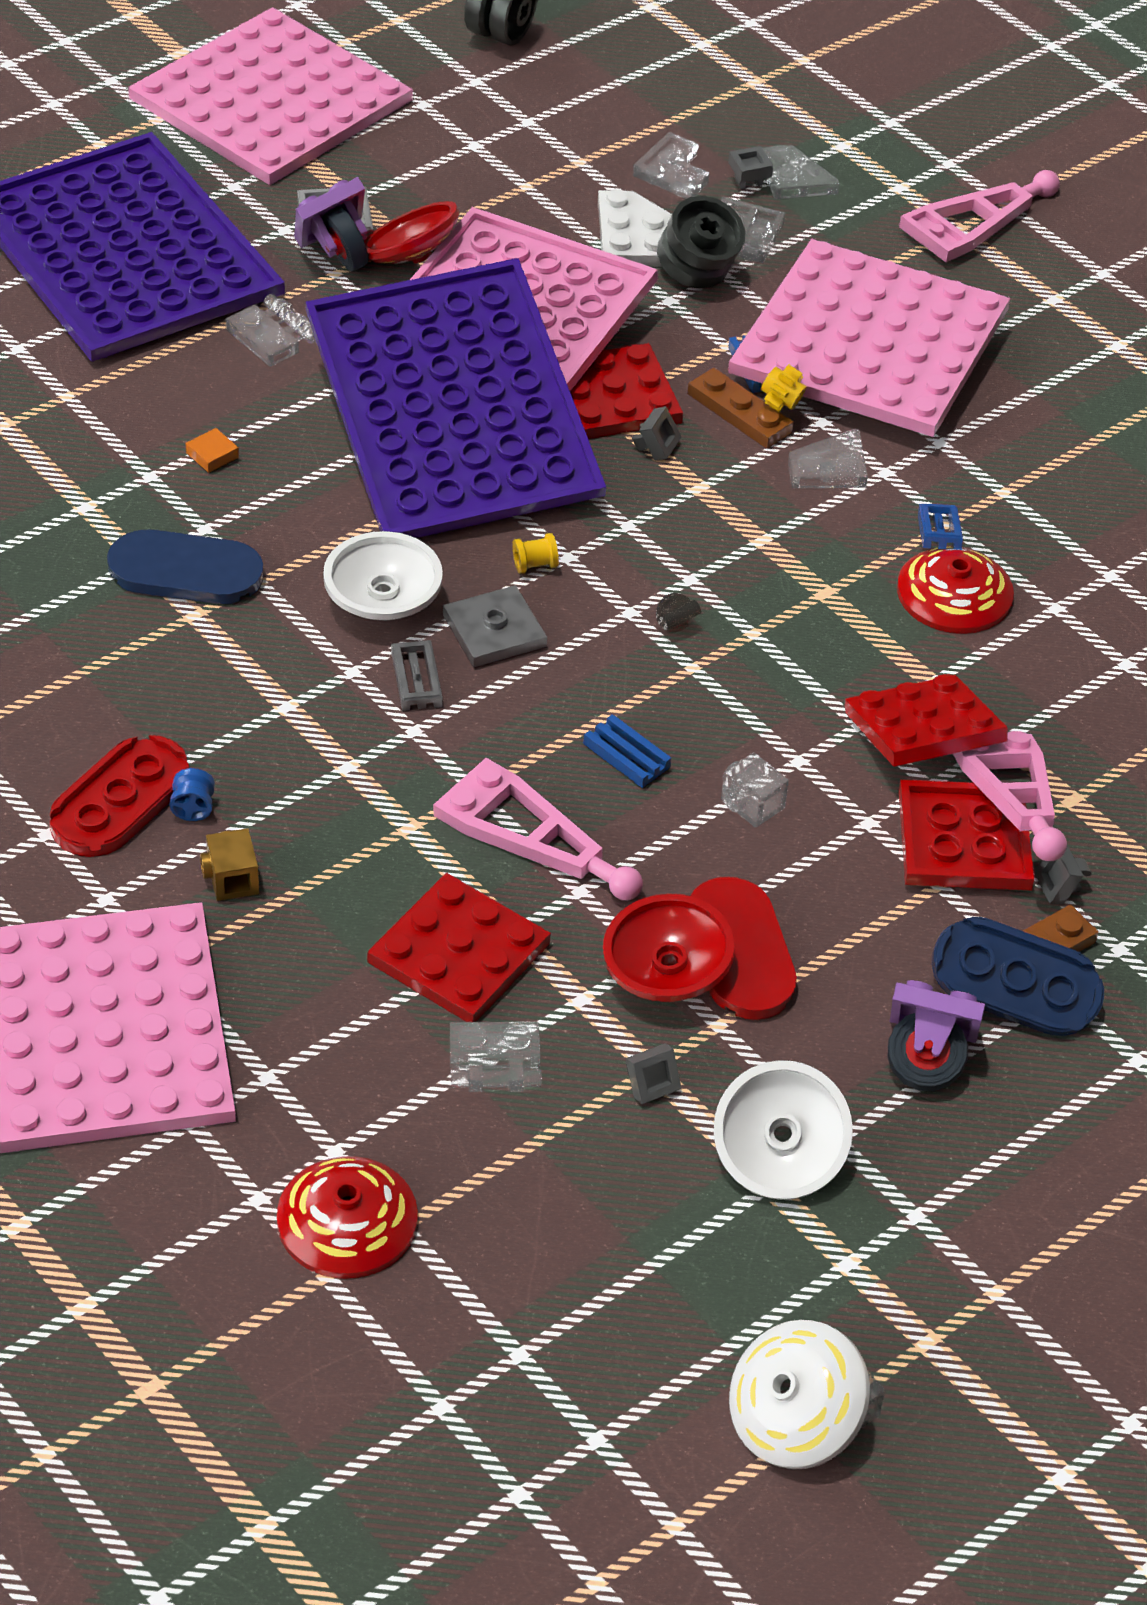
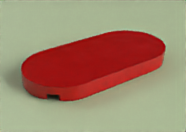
(117, 796)
(762, 968)

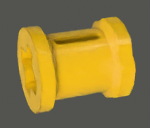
(535, 553)

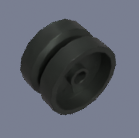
(502, 19)
(701, 242)

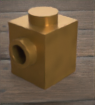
(231, 864)

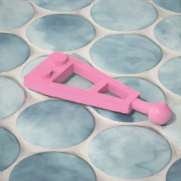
(947, 241)
(1018, 752)
(488, 787)

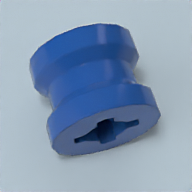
(192, 794)

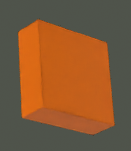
(212, 450)

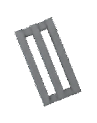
(419, 697)

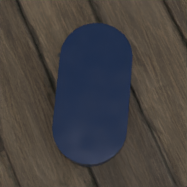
(185, 566)
(1019, 975)

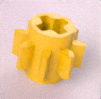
(783, 388)

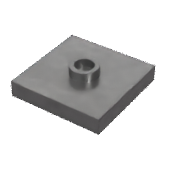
(494, 626)

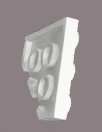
(631, 226)

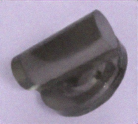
(676, 612)

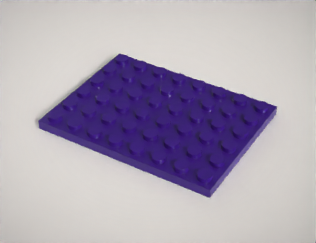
(128, 246)
(454, 400)

